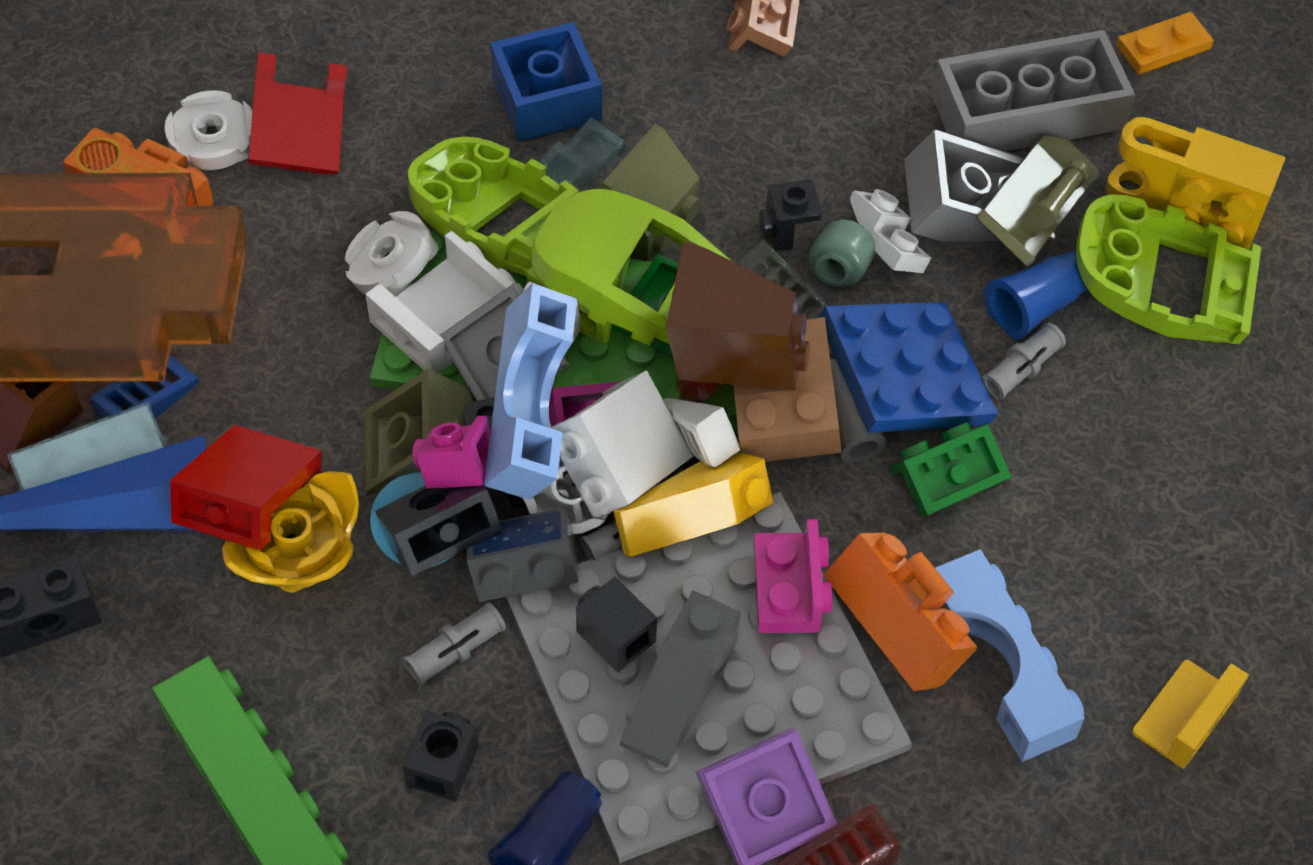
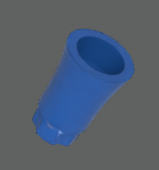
(1034, 294)

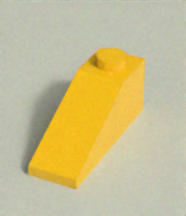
(695, 504)

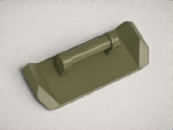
(1038, 196)

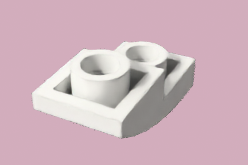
(887, 226)

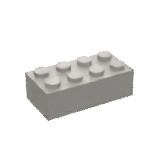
(1034, 90)

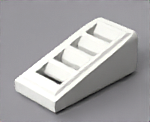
(704, 430)

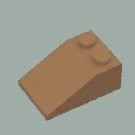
(792, 422)

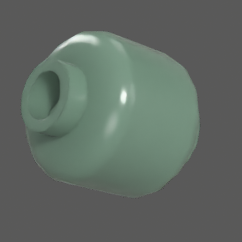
(842, 253)

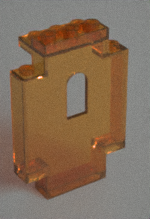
(129, 275)

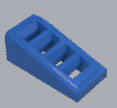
(109, 398)

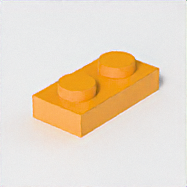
(1164, 43)

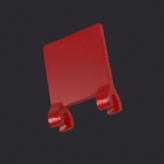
(294, 123)

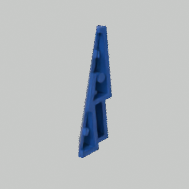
(108, 498)

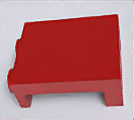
(240, 484)

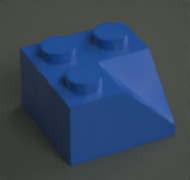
(546, 81)

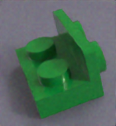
(953, 470)

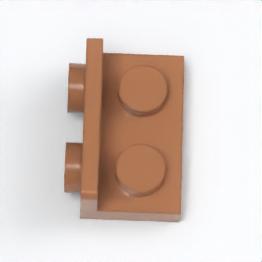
(764, 23)

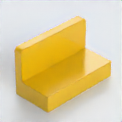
(1188, 710)

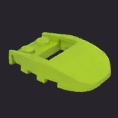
(471, 182)
(589, 243)
(1119, 259)

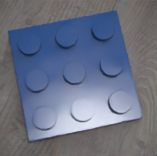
(907, 366)

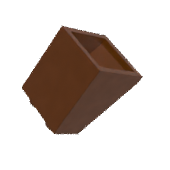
(733, 324)

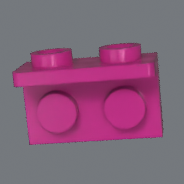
(790, 580)

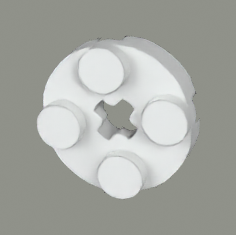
(216, 150)
(409, 250)

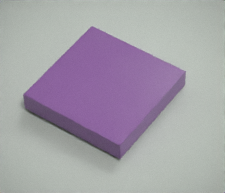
(766, 799)

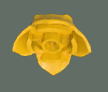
(322, 520)

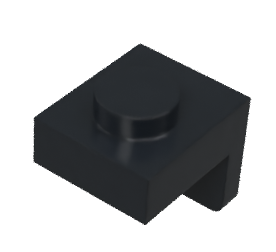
(786, 206)

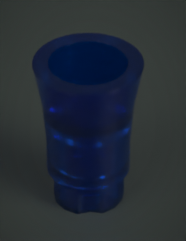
(552, 825)

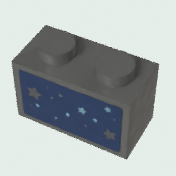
(525, 556)

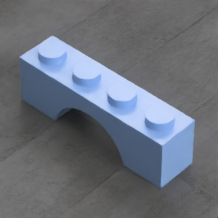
(522, 443)
(1038, 708)

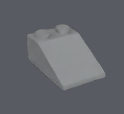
(951, 184)

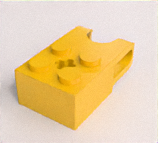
(1199, 173)

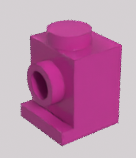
(454, 454)

